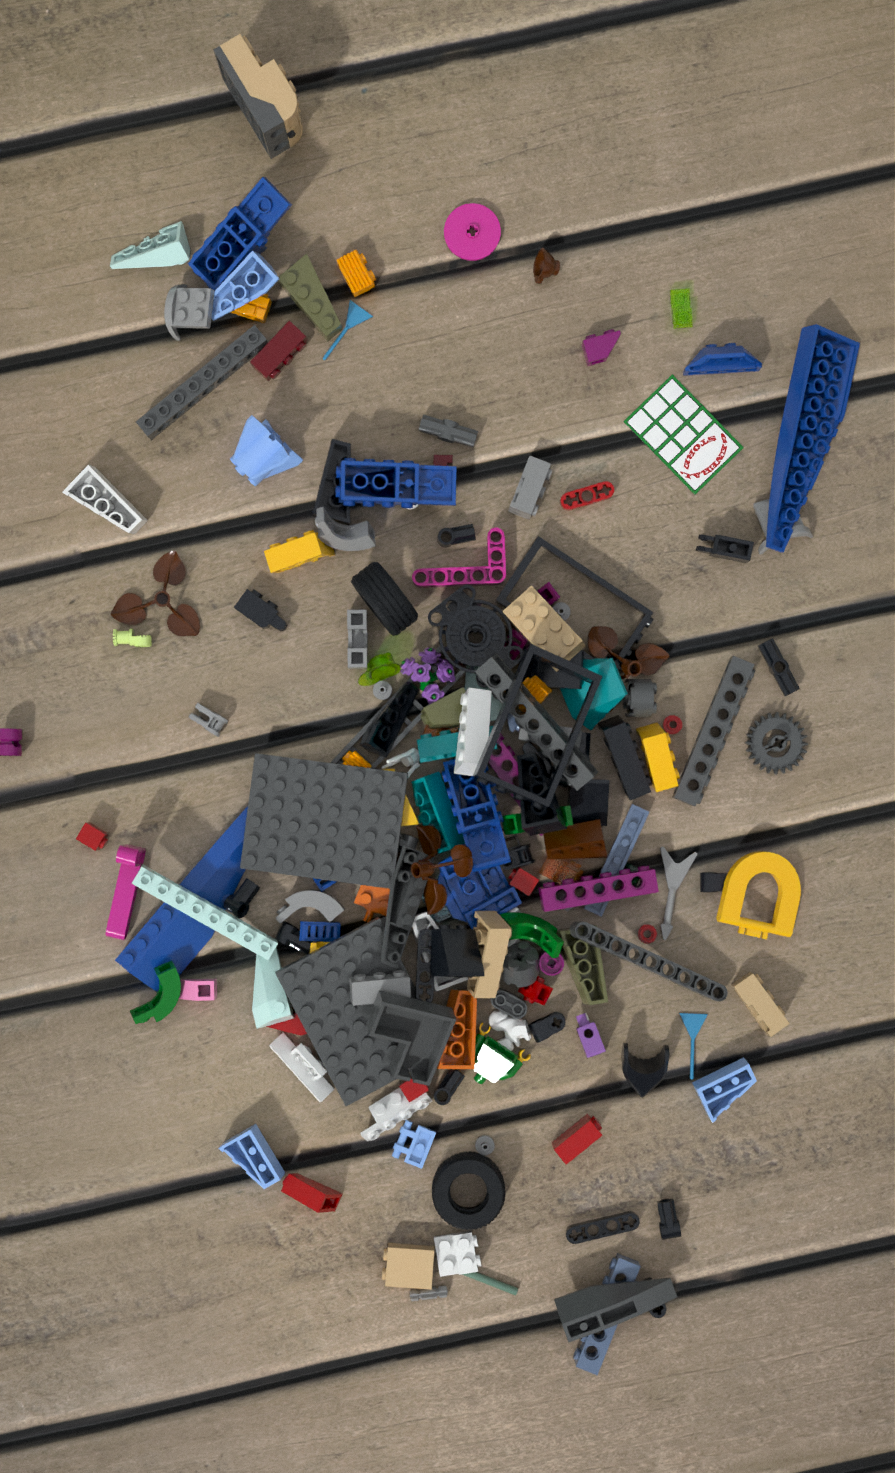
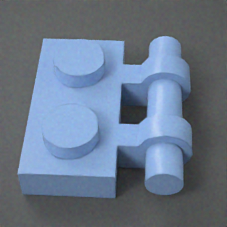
(419, 1146)

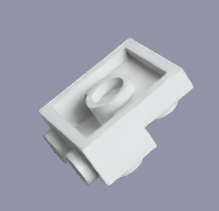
(457, 1253)

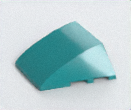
(608, 695)

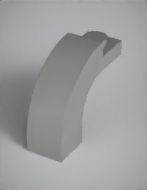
(344, 537)
(322, 901)

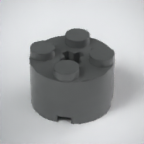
(640, 698)
(521, 965)

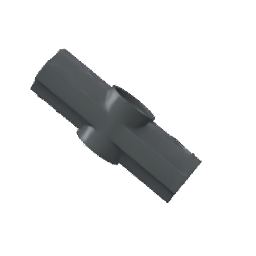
(448, 431)

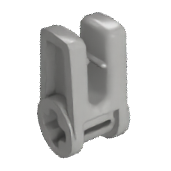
(215, 722)

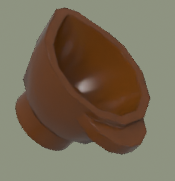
(545, 266)

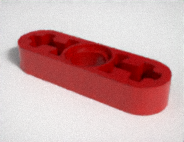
(575, 505)

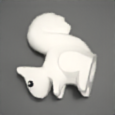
(512, 1027)

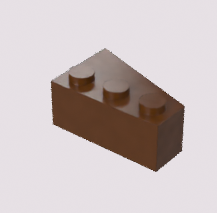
(576, 842)

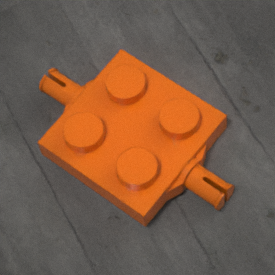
(373, 900)

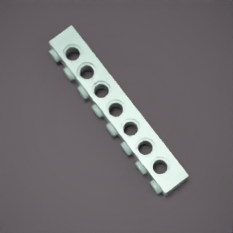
(205, 912)

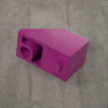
(598, 348)

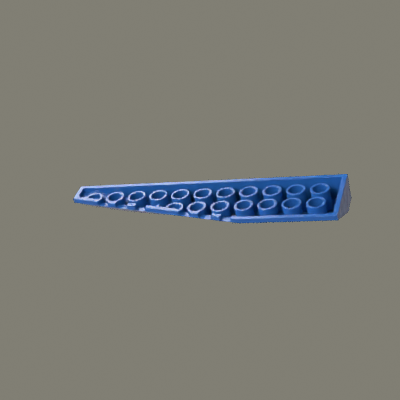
(809, 422)
(175, 934)

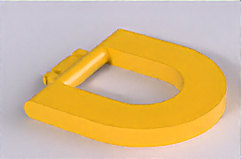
(735, 887)

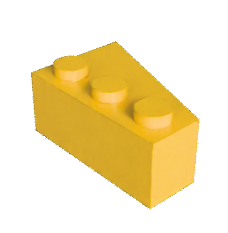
(658, 757)

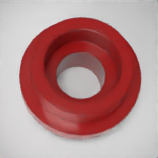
(667, 728)
(647, 940)

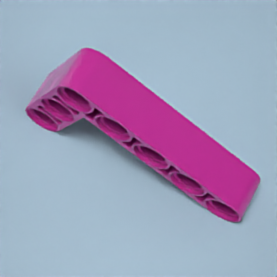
(469, 571)
(124, 897)

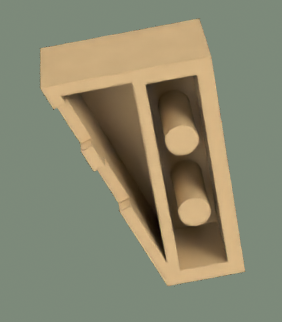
(760, 1003)

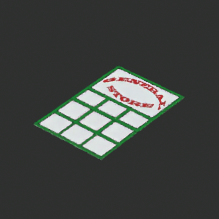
(683, 434)

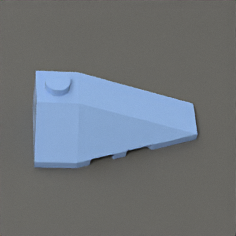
(247, 282)

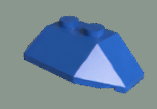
(722, 360)

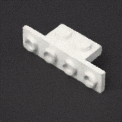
(303, 1065)
(392, 1110)

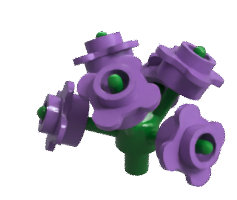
(421, 673)

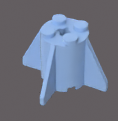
(262, 452)

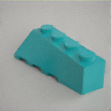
(440, 746)
(436, 809)

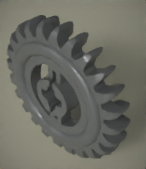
(792, 734)

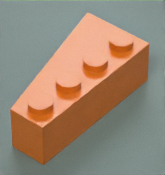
(460, 1047)

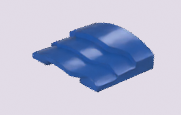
(477, 892)

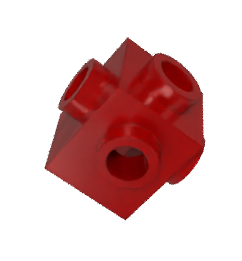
(536, 992)

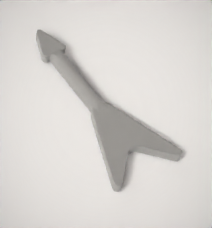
(674, 876)

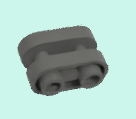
(509, 1003)

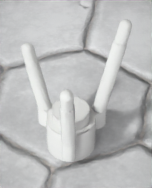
(408, 758)

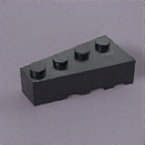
(326, 496)
(625, 757)
(535, 779)

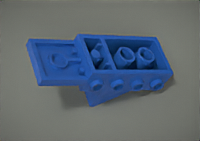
(240, 234)
(395, 483)
(477, 818)

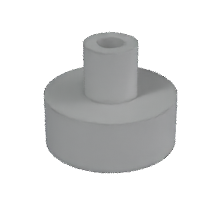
(565, 609)
(386, 693)
(484, 1140)

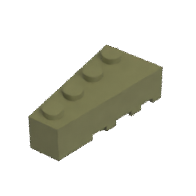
(309, 295)
(585, 967)

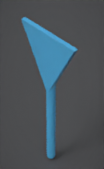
(354, 317)
(693, 1023)

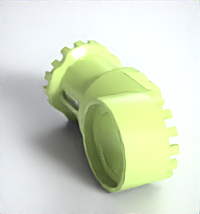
(128, 637)

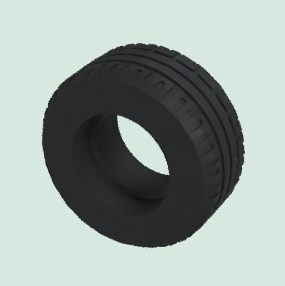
(384, 598)
(461, 1216)

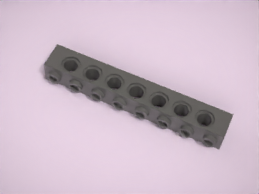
(202, 383)
(734, 666)
(534, 710)

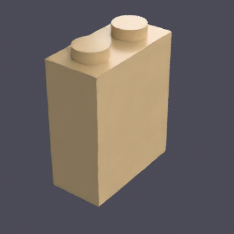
(408, 1266)

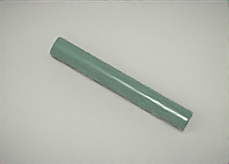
(492, 1282)

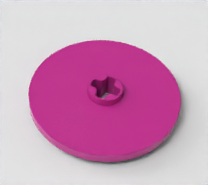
(481, 220)

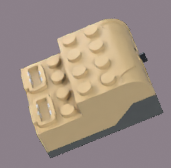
(261, 94)

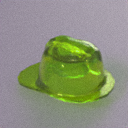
(378, 669)

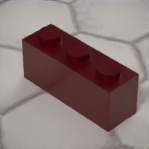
(279, 351)

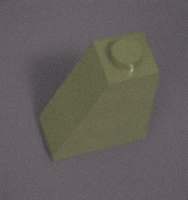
(444, 712)

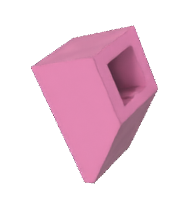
(198, 989)

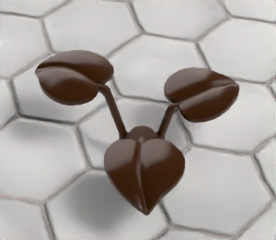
(182, 621)
(649, 656)
(430, 841)

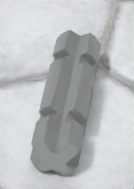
(425, 1294)

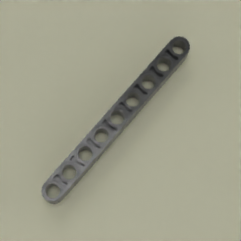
(657, 964)

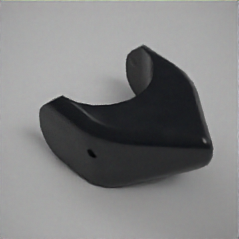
(646, 1073)

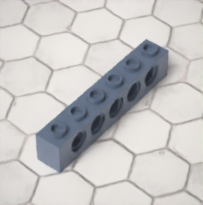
(592, 1361)

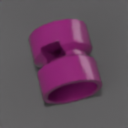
(10, 742)
(549, 965)

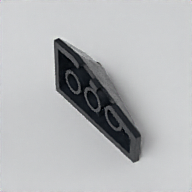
(385, 728)

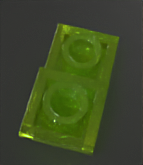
(680, 308)

